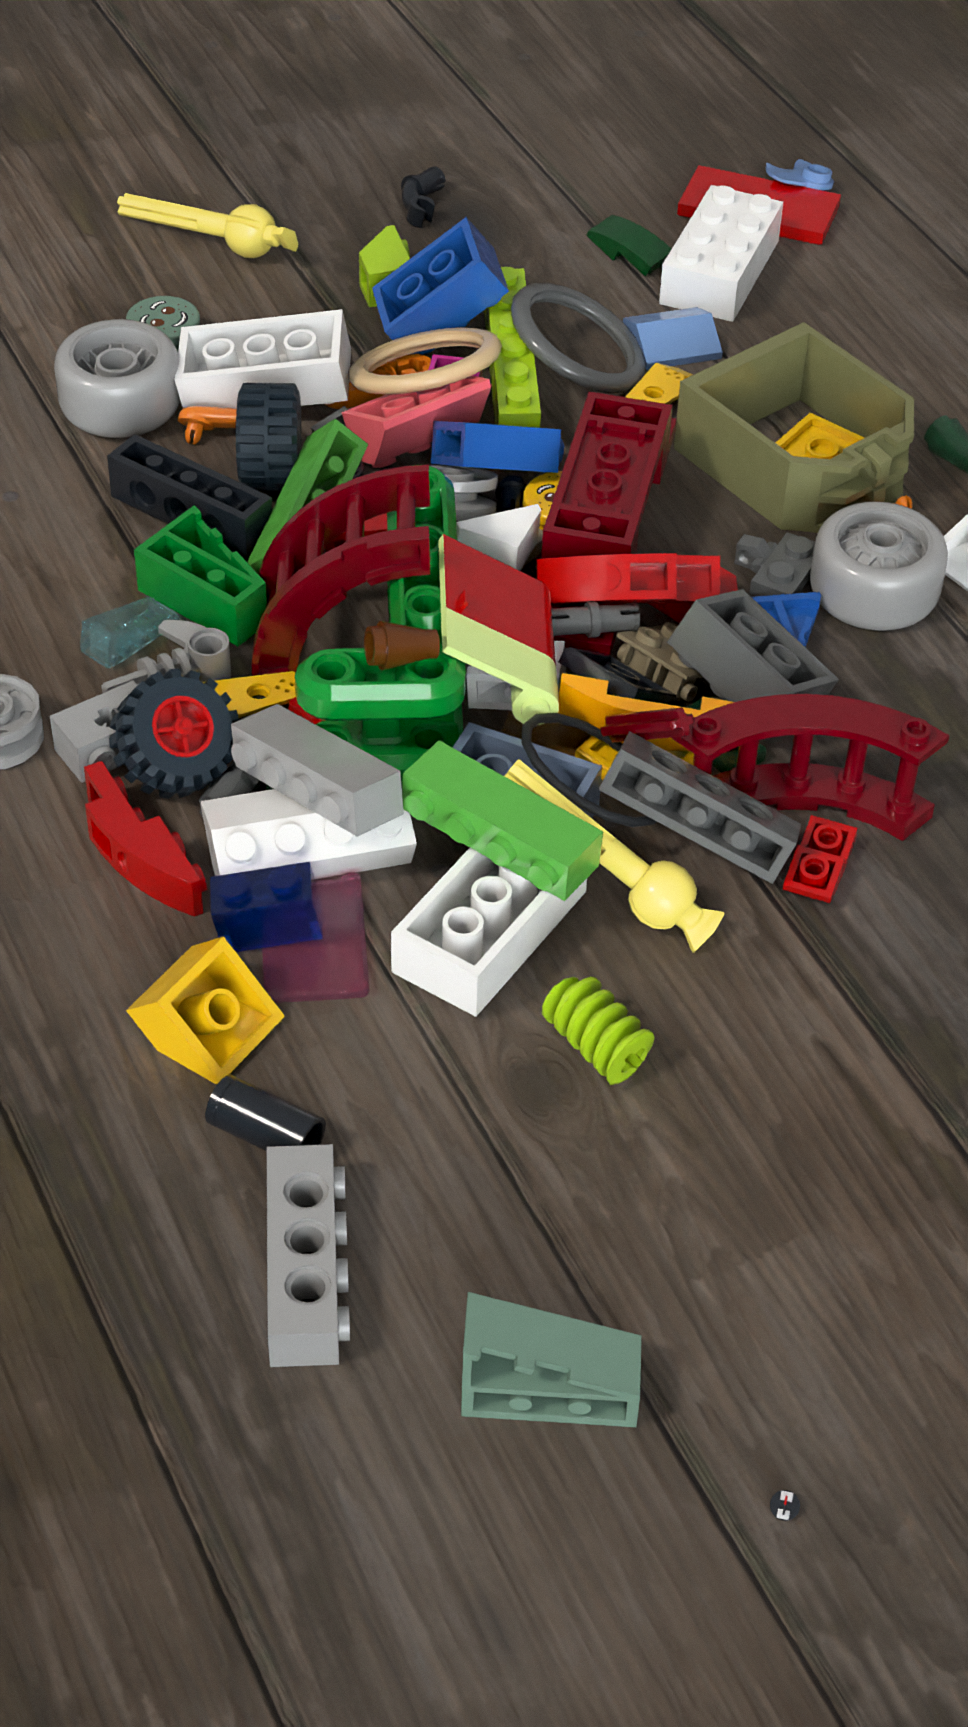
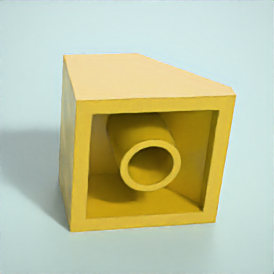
(206, 1010)

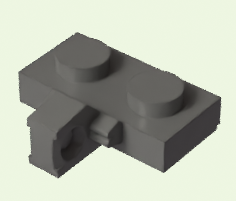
(778, 567)

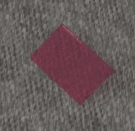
(326, 966)

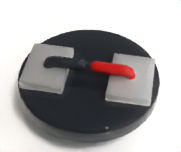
(784, 1505)

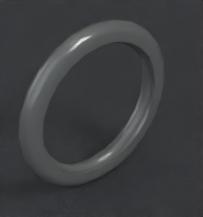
(561, 363)

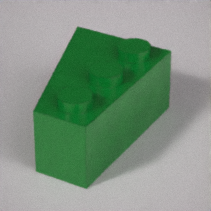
(201, 578)

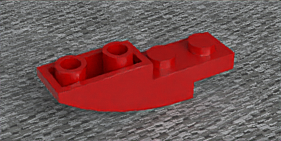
(629, 578)
(140, 847)

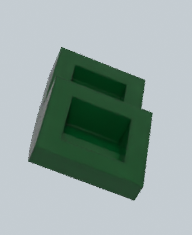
(623, 237)

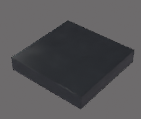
(622, 678)

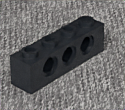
(171, 484)

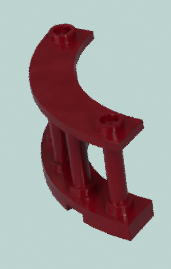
(308, 582)
(805, 785)

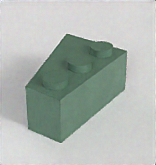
(547, 1367)

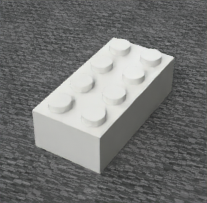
(721, 252)
(282, 349)
(474, 931)

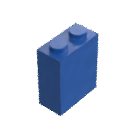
(496, 446)

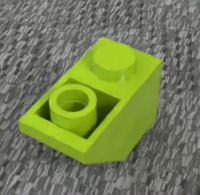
(380, 259)

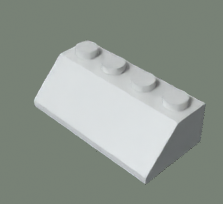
(276, 831)

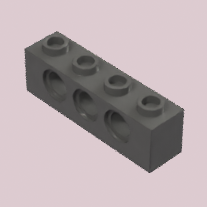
(701, 807)

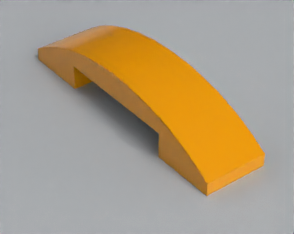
(588, 700)

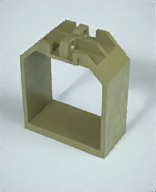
(785, 488)

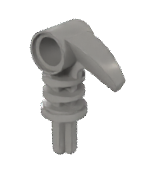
(204, 652)

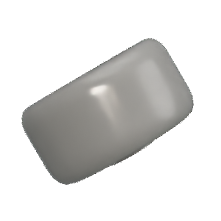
(117, 378)
(878, 565)

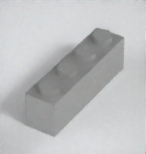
(317, 769)

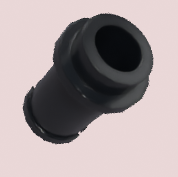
(510, 493)

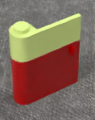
(499, 625)

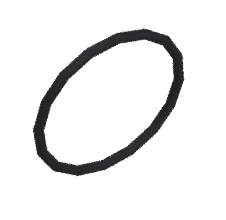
(559, 785)

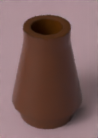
(397, 644)

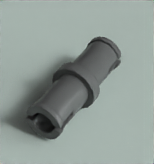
(595, 619)

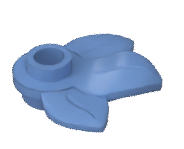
(803, 174)

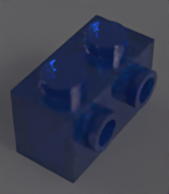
(267, 907)

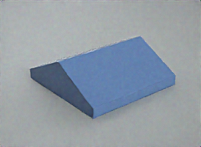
(676, 336)

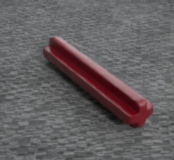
(648, 724)

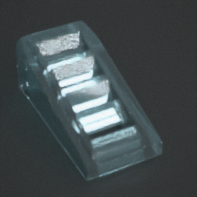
(123, 631)

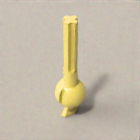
(247, 229)
(658, 893)

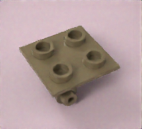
(656, 659)

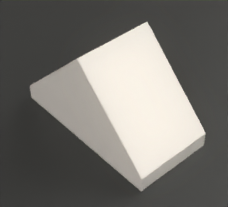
(503, 535)

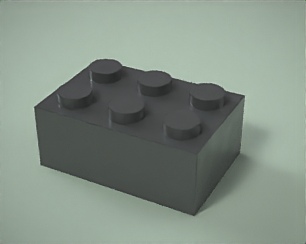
(746, 650)

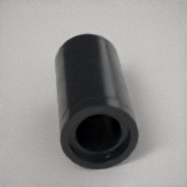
(261, 1116)

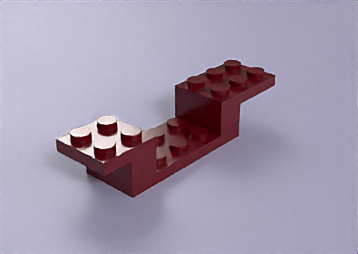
(606, 485)

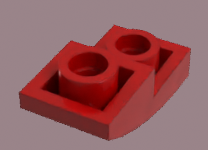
(820, 859)

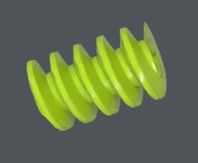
(598, 1027)

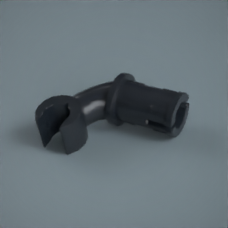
(415, 192)

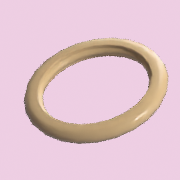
(364, 380)

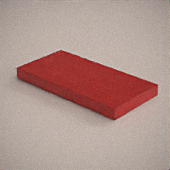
(805, 211)

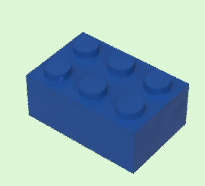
(441, 285)

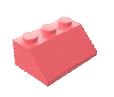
(405, 421)

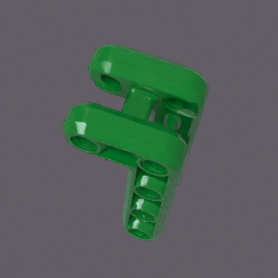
(407, 707)

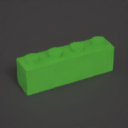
(325, 461)
(501, 820)

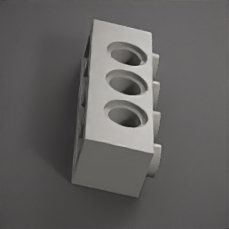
(296, 1329)

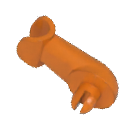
(205, 418)

